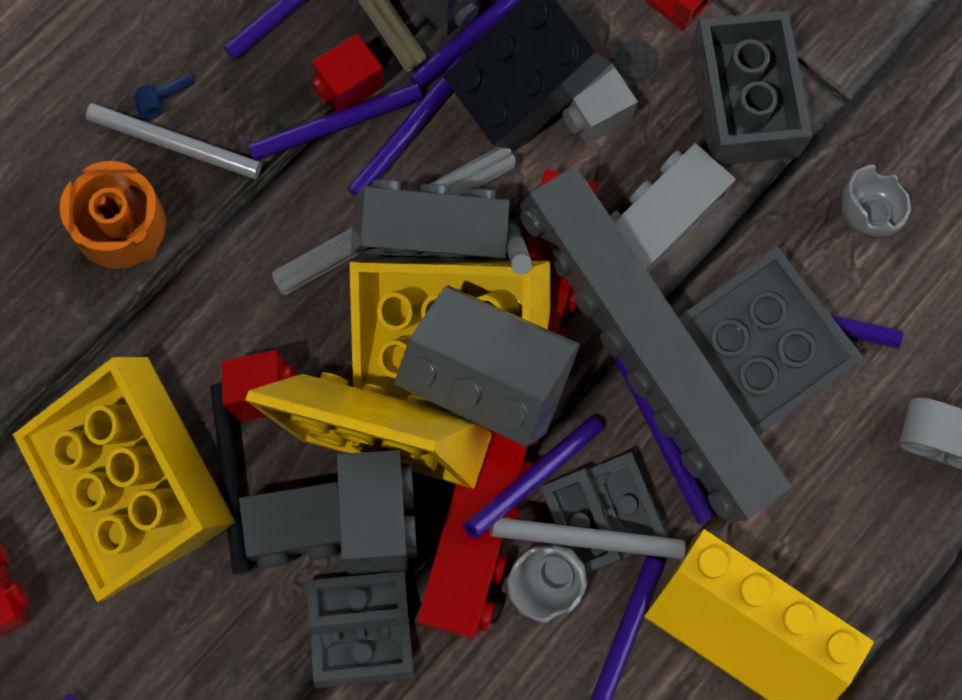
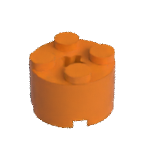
(90, 217)

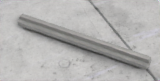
(338, 249)

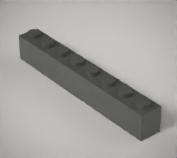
(653, 347)

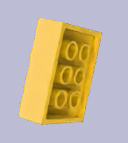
(396, 292)
(370, 420)
(122, 476)

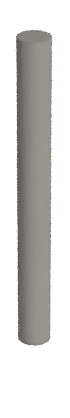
(173, 141)
(517, 250)
(588, 538)

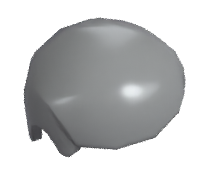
(874, 203)
(546, 582)

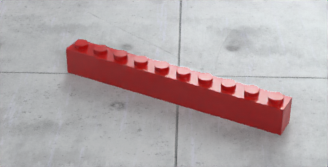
(466, 565)

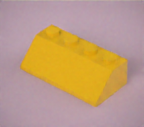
(756, 625)

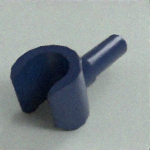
(149, 97)

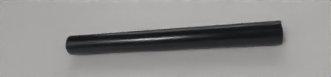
(230, 479)

